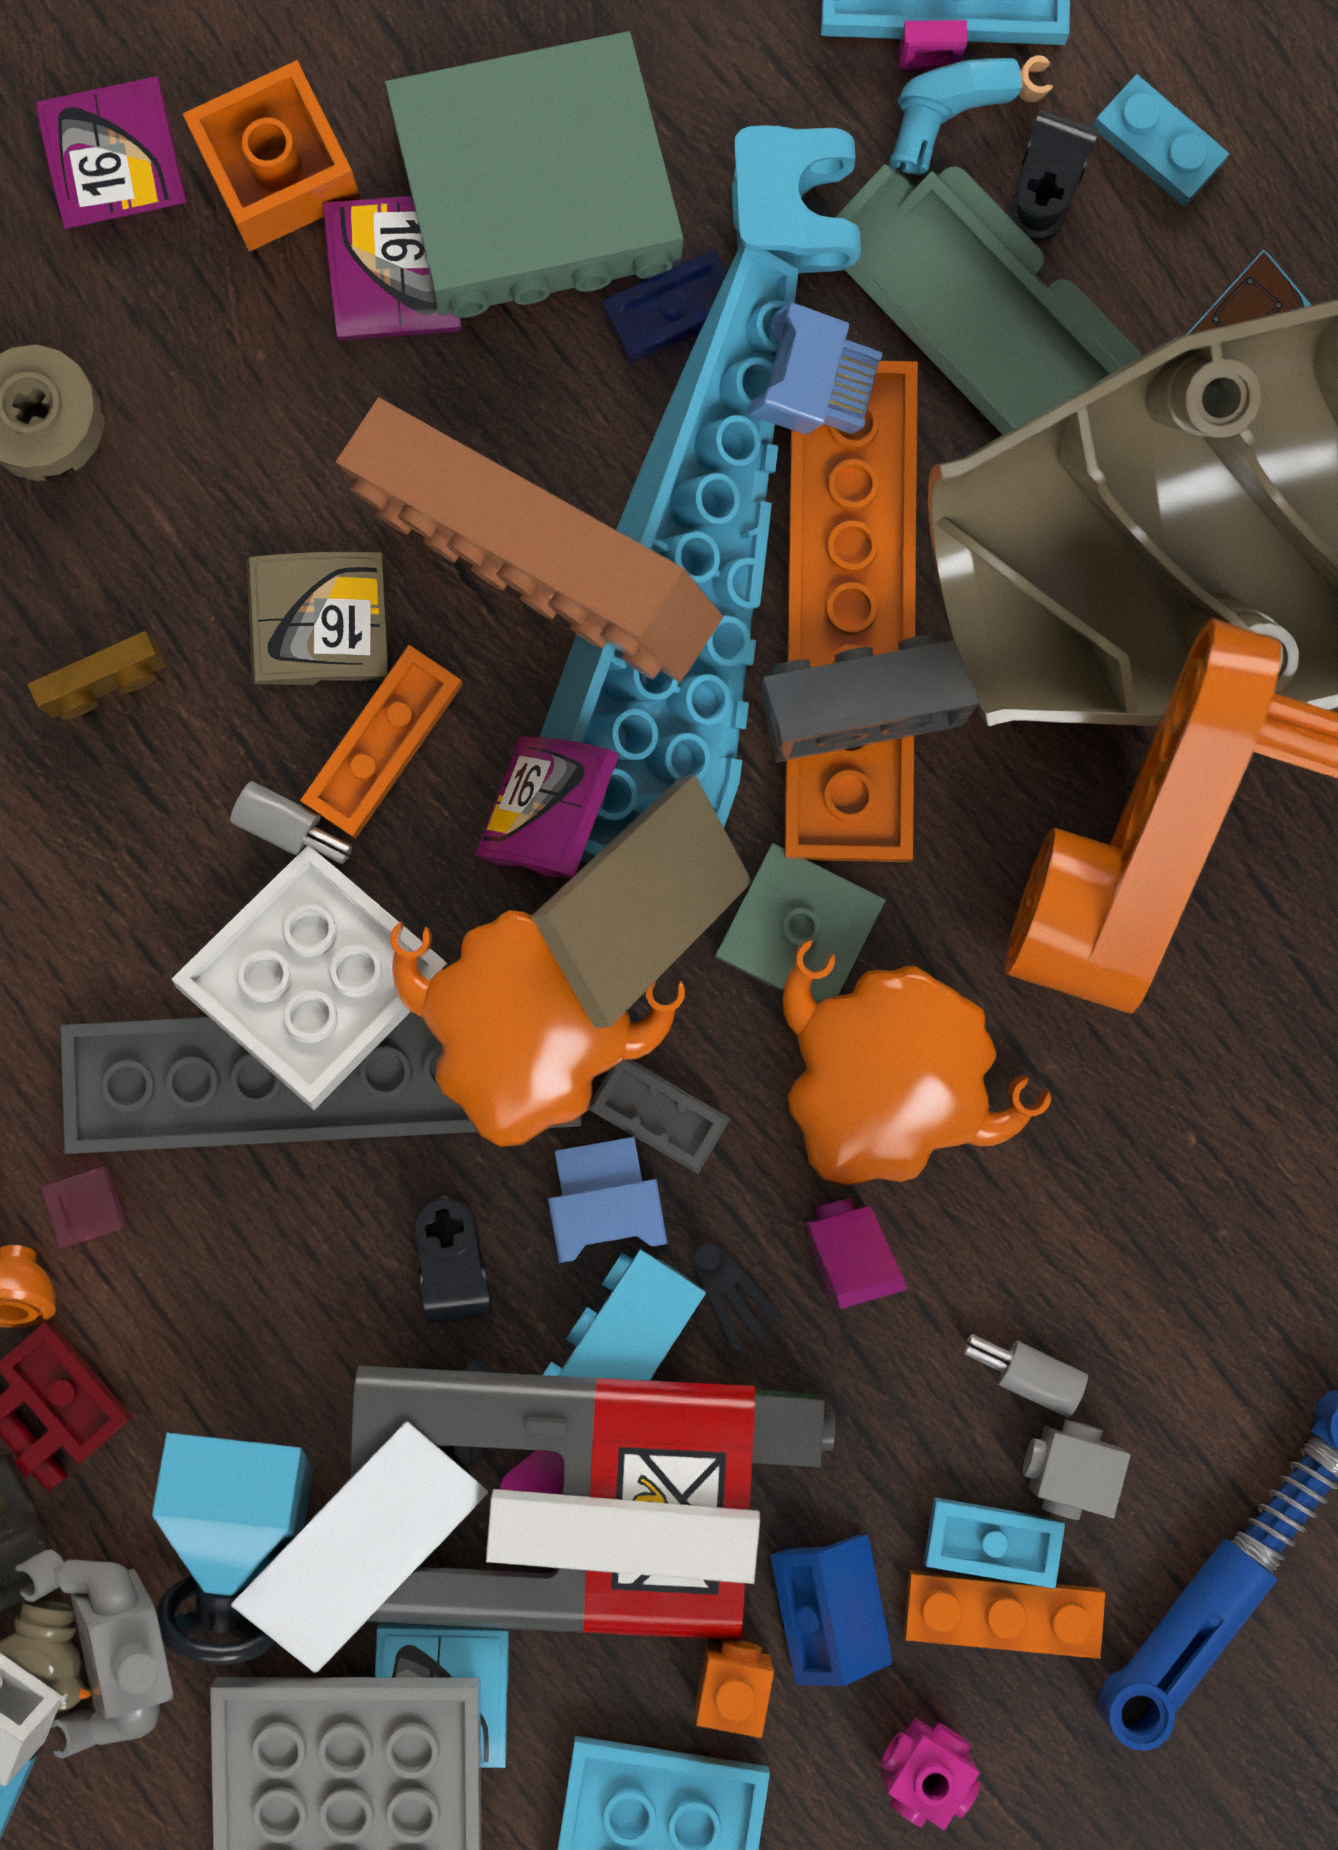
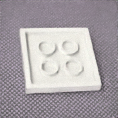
(305, 976)

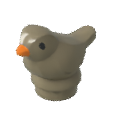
(46, 1650)

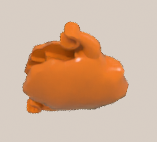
(514, 1030)
(892, 1074)

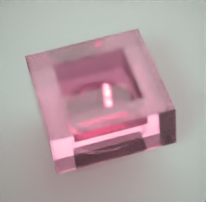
(84, 1207)

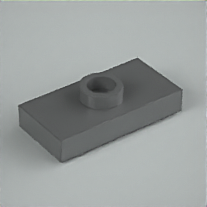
(659, 1114)

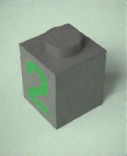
(791, 1428)

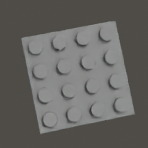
(346, 1763)

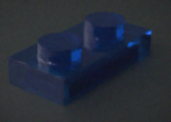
(665, 306)

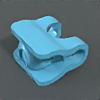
(769, 180)

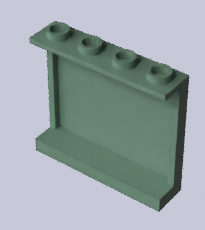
(535, 174)

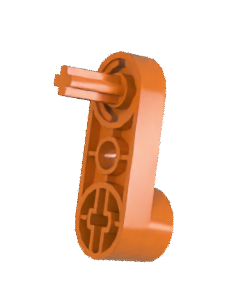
(1105, 913)

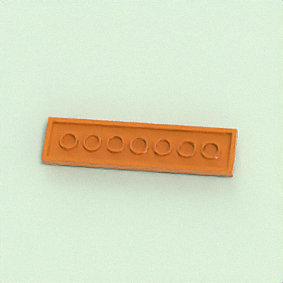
(851, 591)

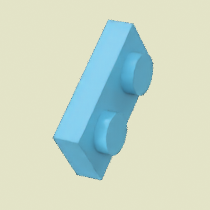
(1160, 140)
(994, 1543)

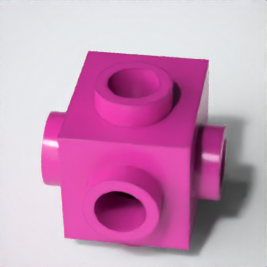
(924, 1752)

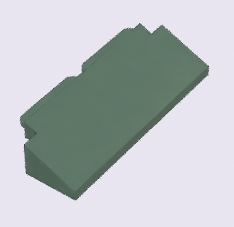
(970, 296)

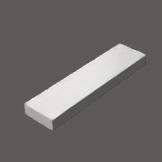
(623, 1536)

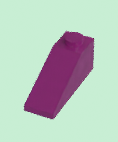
(852, 1254)

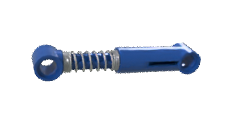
(1221, 1595)

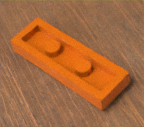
(382, 741)
(1003, 1614)

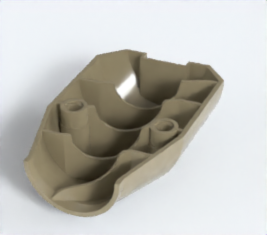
(1139, 513)

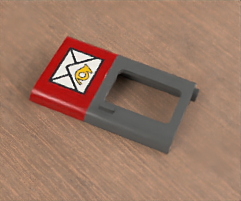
(619, 1443)

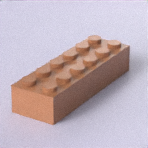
(529, 541)

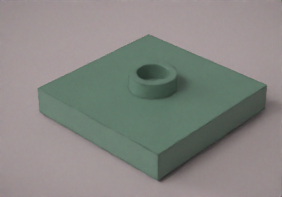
(793, 904)

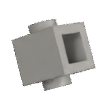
(1075, 1470)

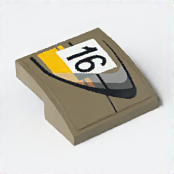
(317, 617)

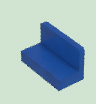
(832, 1612)

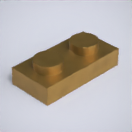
(121, 666)

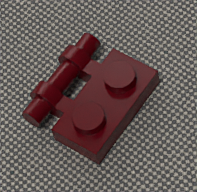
(66, 1399)

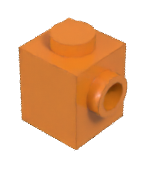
(734, 1688)

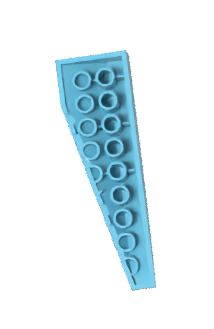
(707, 512)

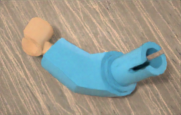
(951, 90)

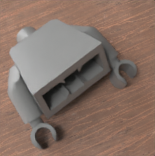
(118, 1647)

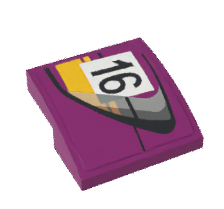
(111, 152)
(380, 271)
(547, 805)

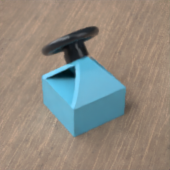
(228, 1518)

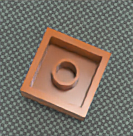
(272, 155)

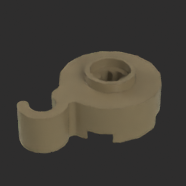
(73, 419)

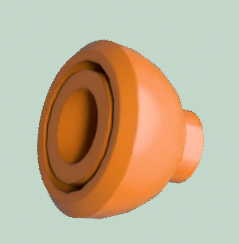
(25, 1289)

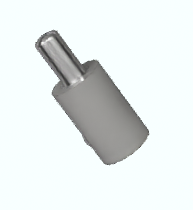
(283, 823)
(1033, 1374)

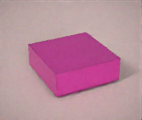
(931, 44)

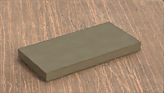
(642, 901)

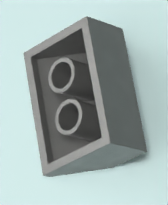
(866, 698)

